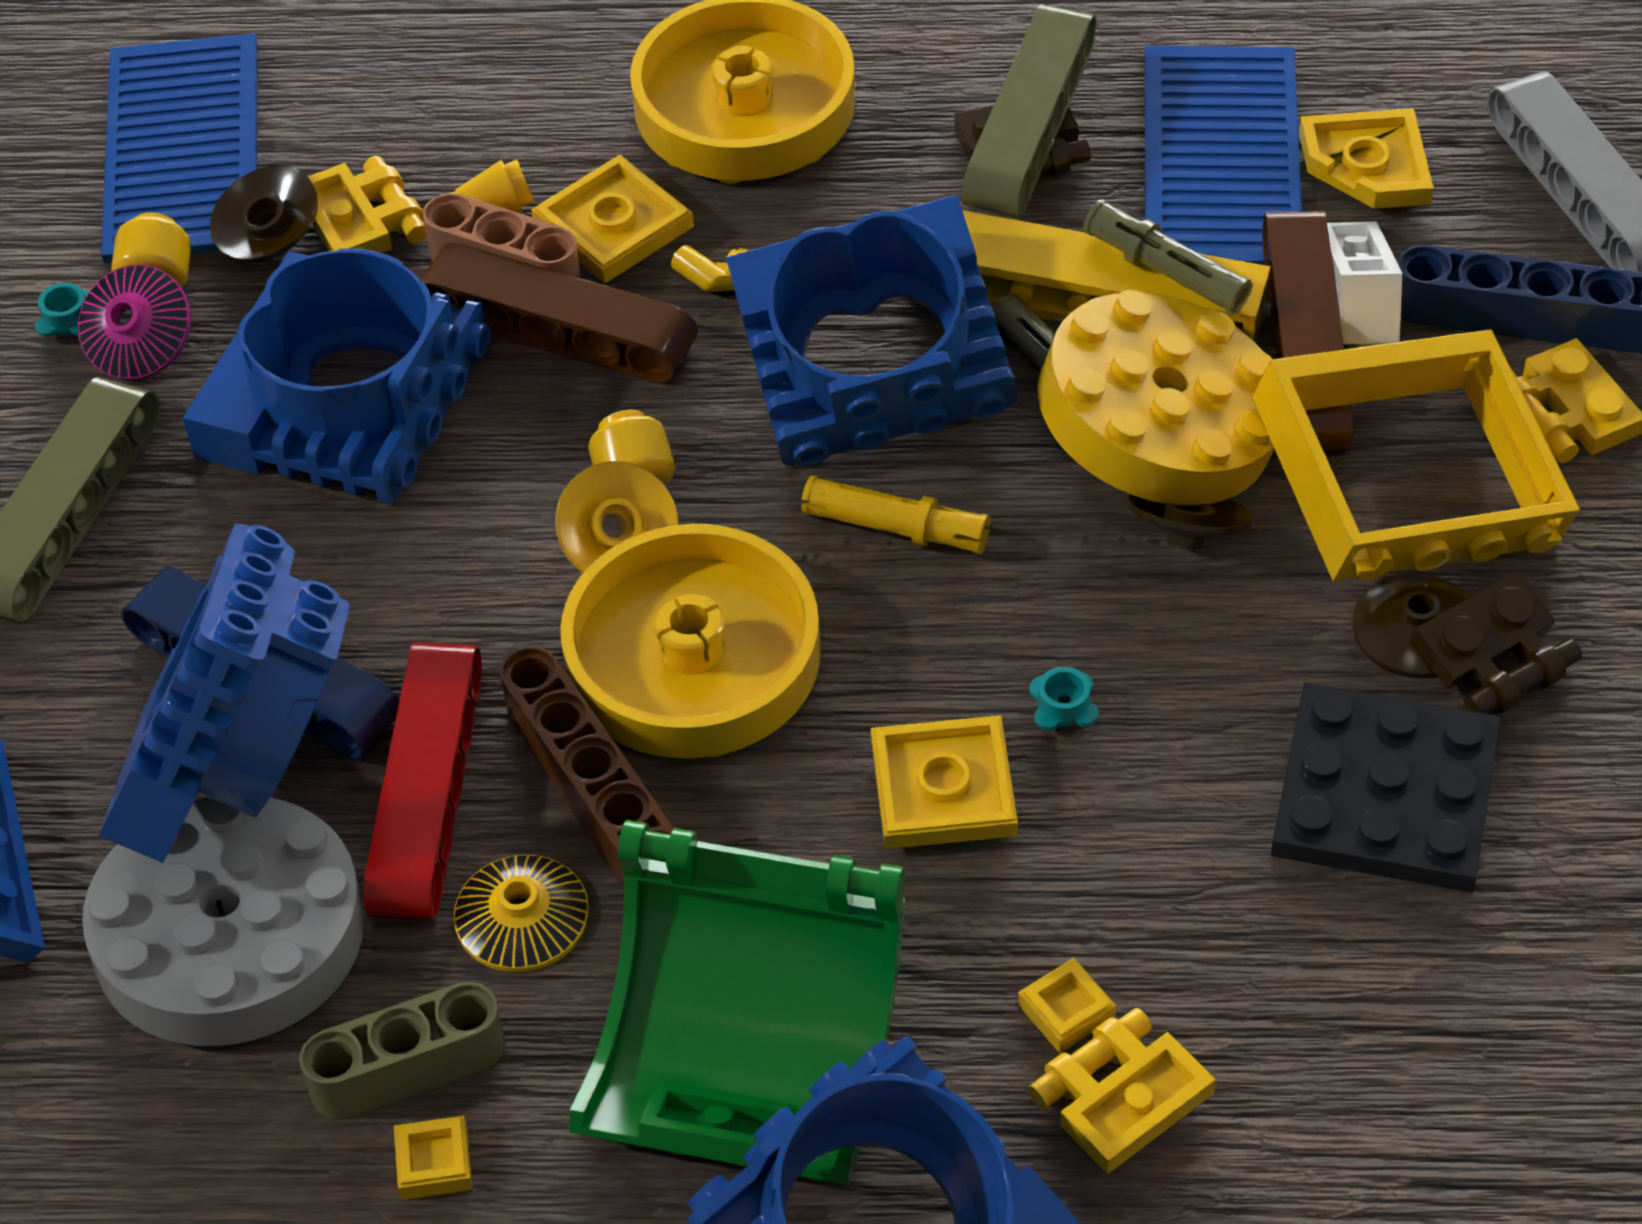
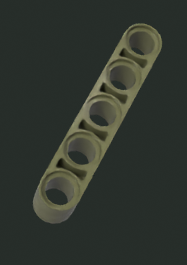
(1029, 111)
(69, 489)

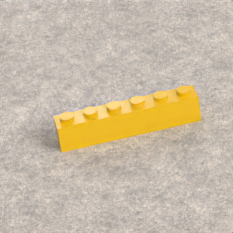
(1065, 268)

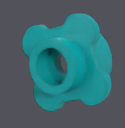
(60, 310)
(1066, 685)

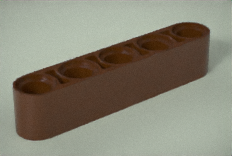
(1305, 304)
(566, 313)
(574, 749)

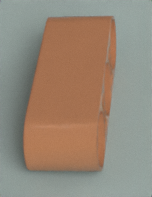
(500, 232)

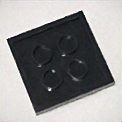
(1387, 787)

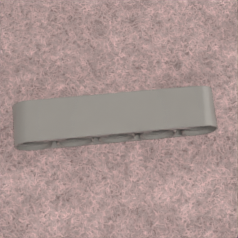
(1573, 164)

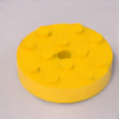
(743, 88)
(1157, 398)
(692, 640)

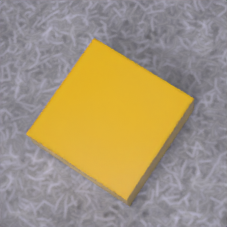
(1066, 1005)
(432, 1157)

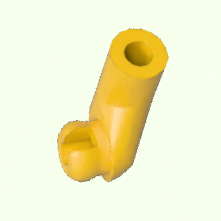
(702, 271)

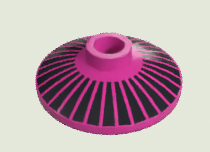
(152, 335)

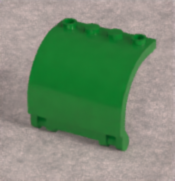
(737, 993)

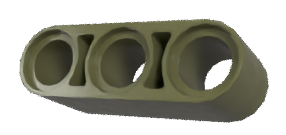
(380, 1077)

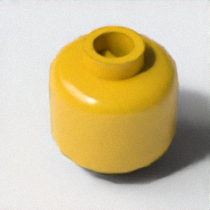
(153, 242)
(636, 440)

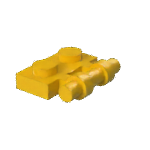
(349, 219)
(1583, 399)
(1131, 1104)

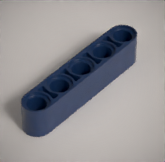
(1522, 297)
(352, 705)

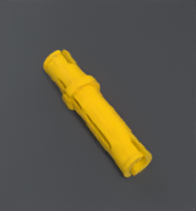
(921, 520)

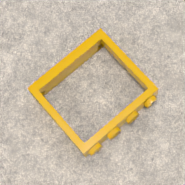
(1403, 370)

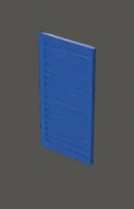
(178, 131)
(1220, 144)

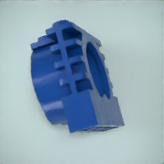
(851, 271)
(360, 433)
(229, 694)
(891, 1104)

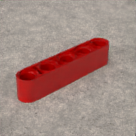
(423, 781)

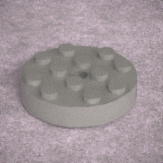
(238, 977)

